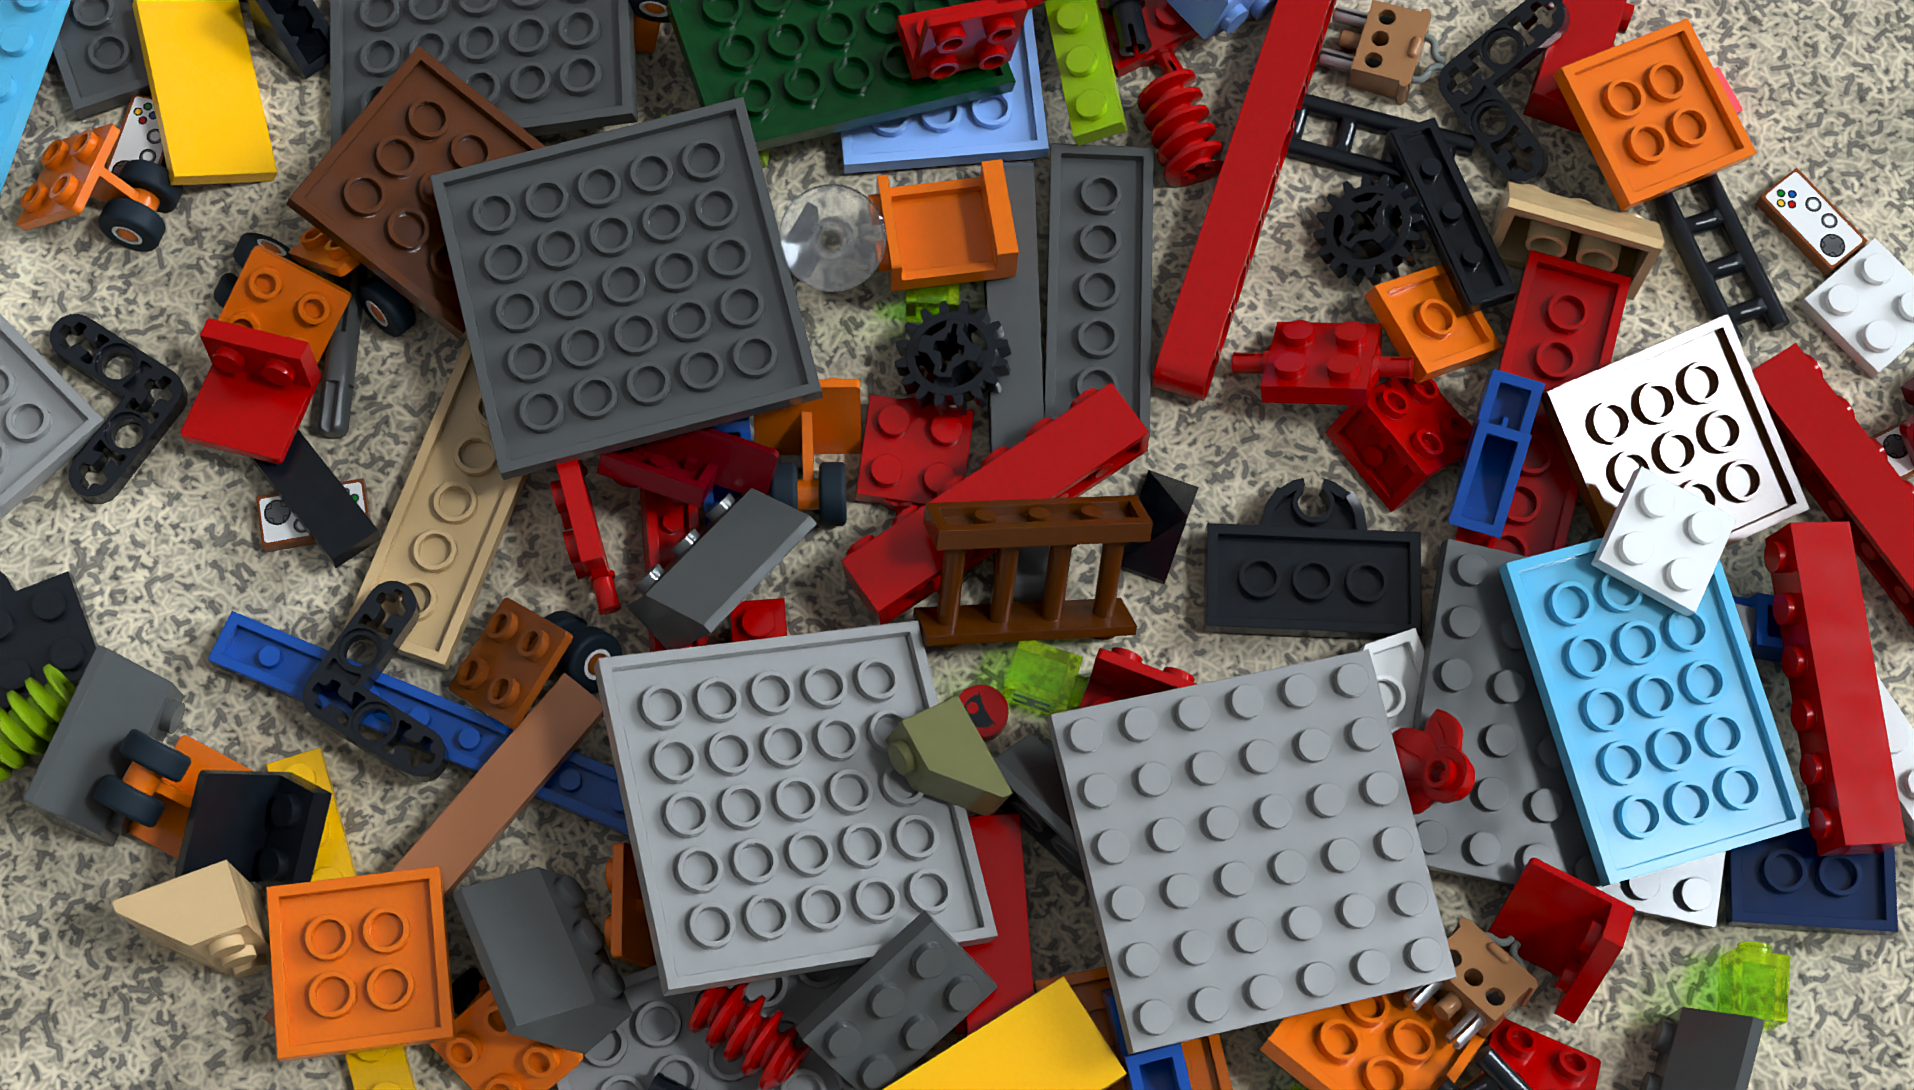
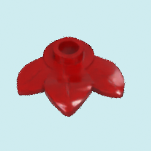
(1434, 762)

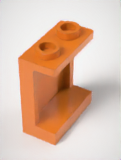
(947, 230)

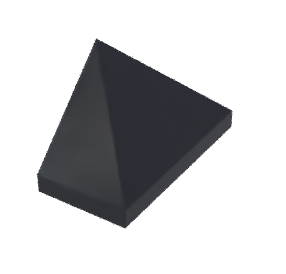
(293, 33)
(1168, 506)

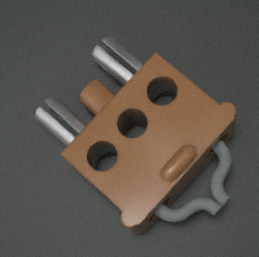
(1385, 50)
(1486, 983)

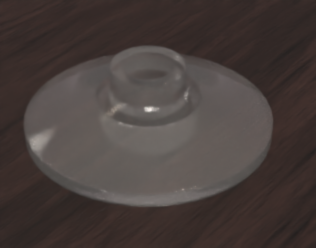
(845, 213)

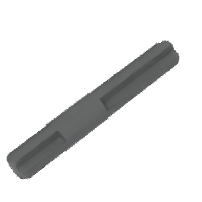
(341, 361)

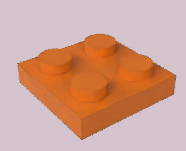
(1430, 324)

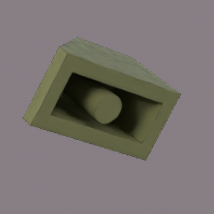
(948, 758)

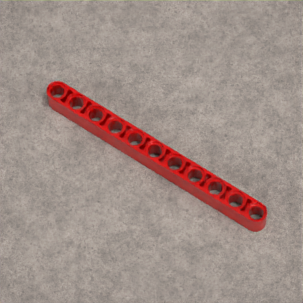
(1241, 198)

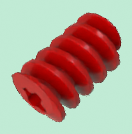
(1179, 128)
(748, 1034)

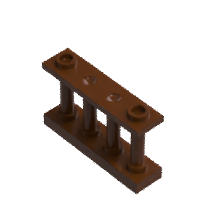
(1030, 523)

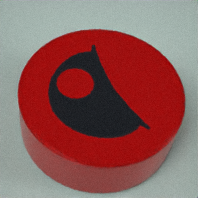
(986, 709)

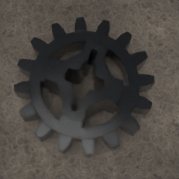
(1376, 251)
(939, 341)

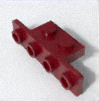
(690, 465)

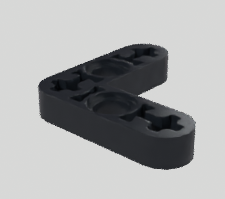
(1485, 90)
(133, 391)
(356, 682)

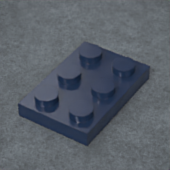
(1791, 887)

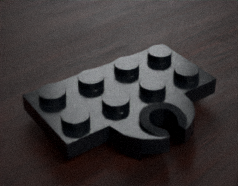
(1312, 571)
(42, 628)

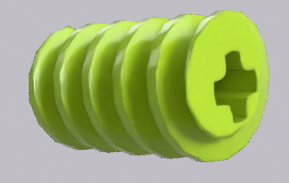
(32, 720)

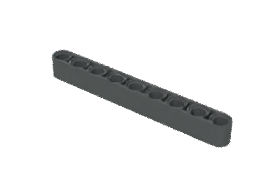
(1020, 403)

